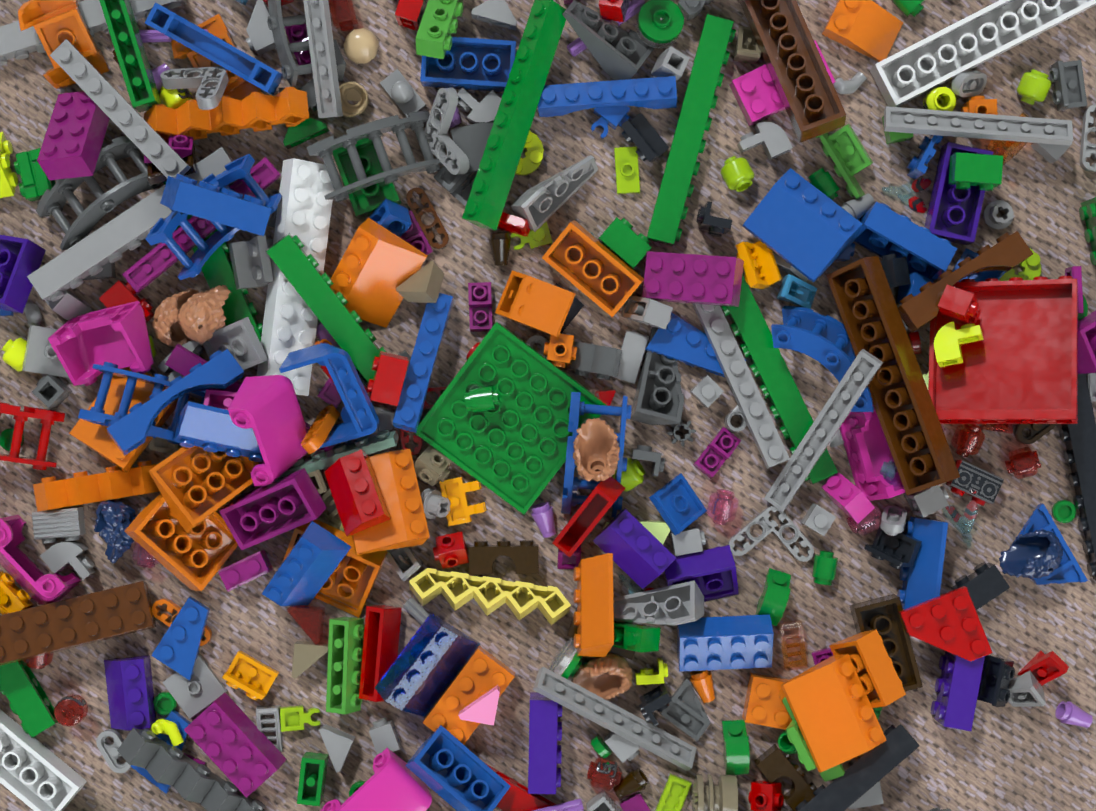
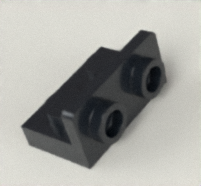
(654, 700)

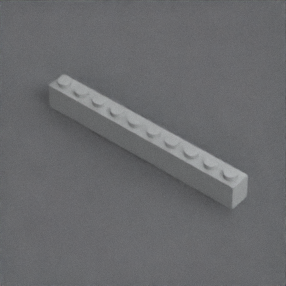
(20, 43)
(113, 238)

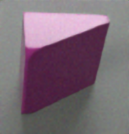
(563, 559)

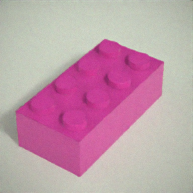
(758, 94)

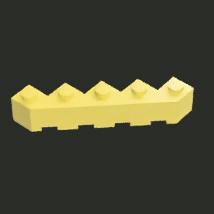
(490, 593)

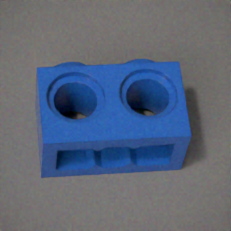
(392, 217)

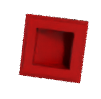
(606, 395)

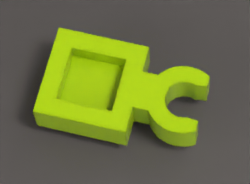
(535, 239)
(294, 717)

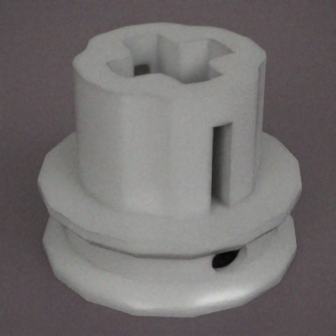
(991, 211)
(434, 504)

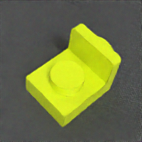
(648, 676)

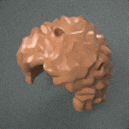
(203, 313)
(166, 319)
(596, 450)
(605, 676)

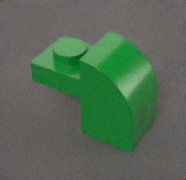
(774, 596)
(736, 747)

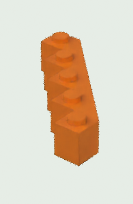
(231, 115)
(95, 487)

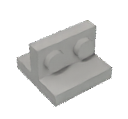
(251, 262)

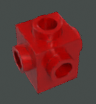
(451, 550)
(766, 796)

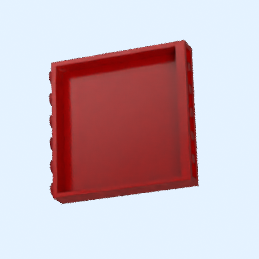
(1023, 365)

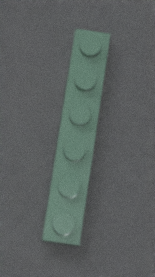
(322, 459)

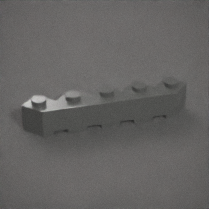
(189, 778)

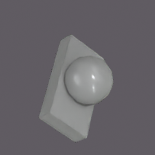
(402, 93)

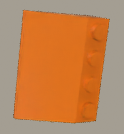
(373, 270)
(96, 435)
(200, 482)
(404, 504)
(188, 556)
(353, 576)
(833, 712)

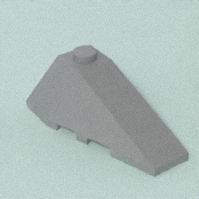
(548, 196)
(661, 606)

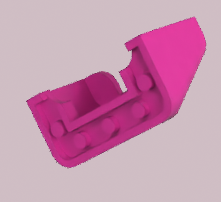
(102, 336)
(277, 421)
(866, 453)
(40, 587)
(389, 789)

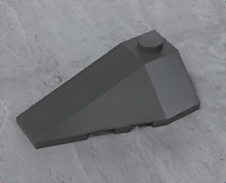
(615, 49)
(658, 391)

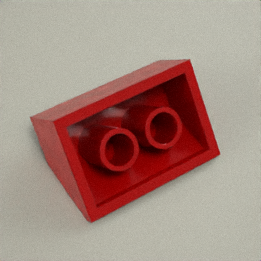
(356, 493)

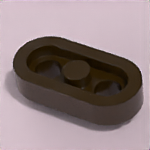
(1036, 431)

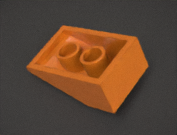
(863, 27)

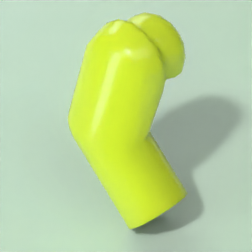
(169, 728)

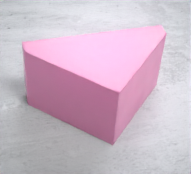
(482, 709)

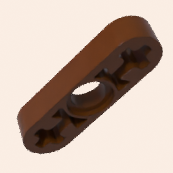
(425, 200)

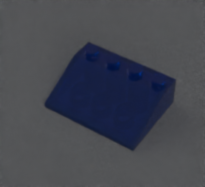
(426, 666)

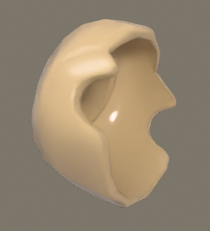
(361, 45)
(353, 92)

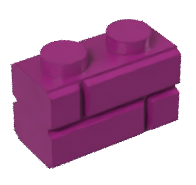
(245, 570)

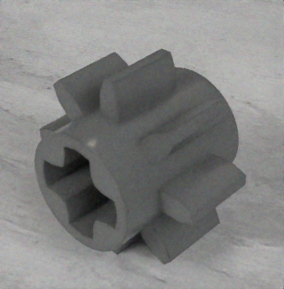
(685, 436)

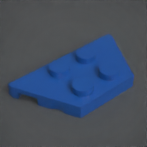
(1069, 568)

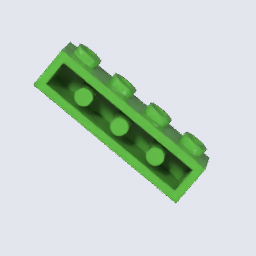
(437, 26)
(344, 664)

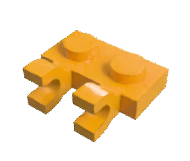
(455, 491)

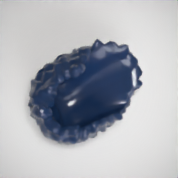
(111, 523)
(1032, 555)

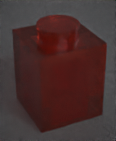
(343, 14)

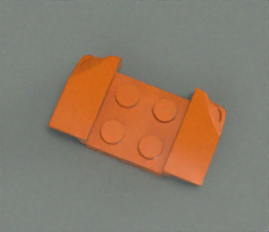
(54, 24)
(237, 86)

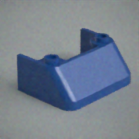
(358, 413)

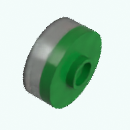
(659, 23)
(566, 660)

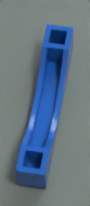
(214, 48)
(642, 92)
(422, 363)
(215, 374)

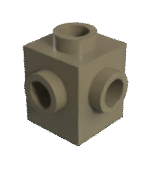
(432, 466)

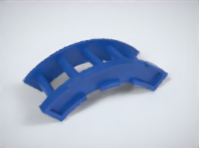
(163, 229)
(821, 339)
(98, 416)
(572, 483)

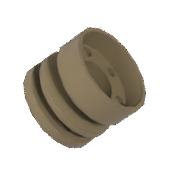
(715, 797)

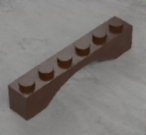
(1003, 256)

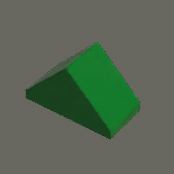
(304, 132)

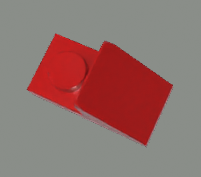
(1045, 667)

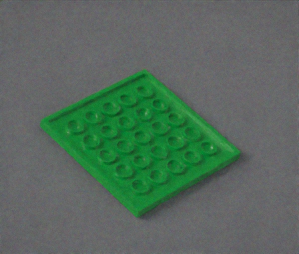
(525, 437)

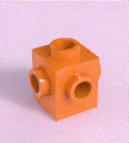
(980, 105)
(564, 342)

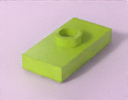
(626, 170)
(673, 794)

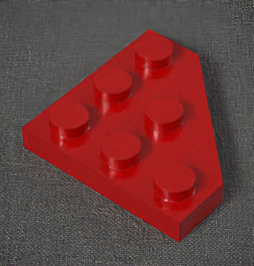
(948, 624)

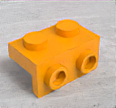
(758, 264)
(11, 597)
(250, 676)

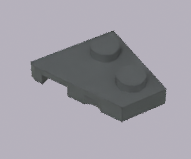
(686, 711)

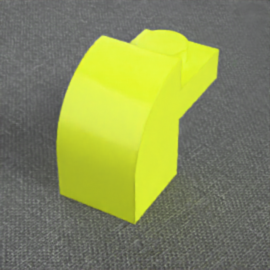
(949, 339)

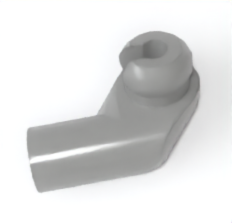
(849, 86)
(32, 314)

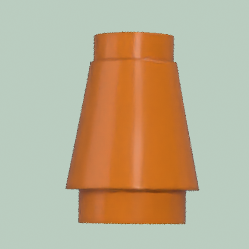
(703, 684)

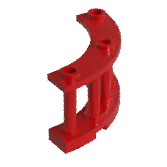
(46, 417)

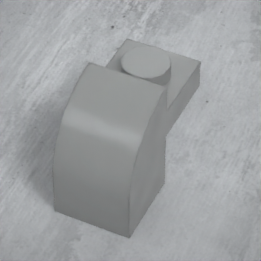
(480, 112)
(771, 136)
(67, 553)

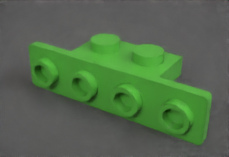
(847, 155)
(804, 755)

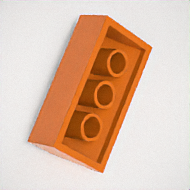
(594, 606)

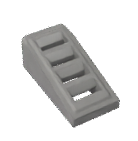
(269, 710)

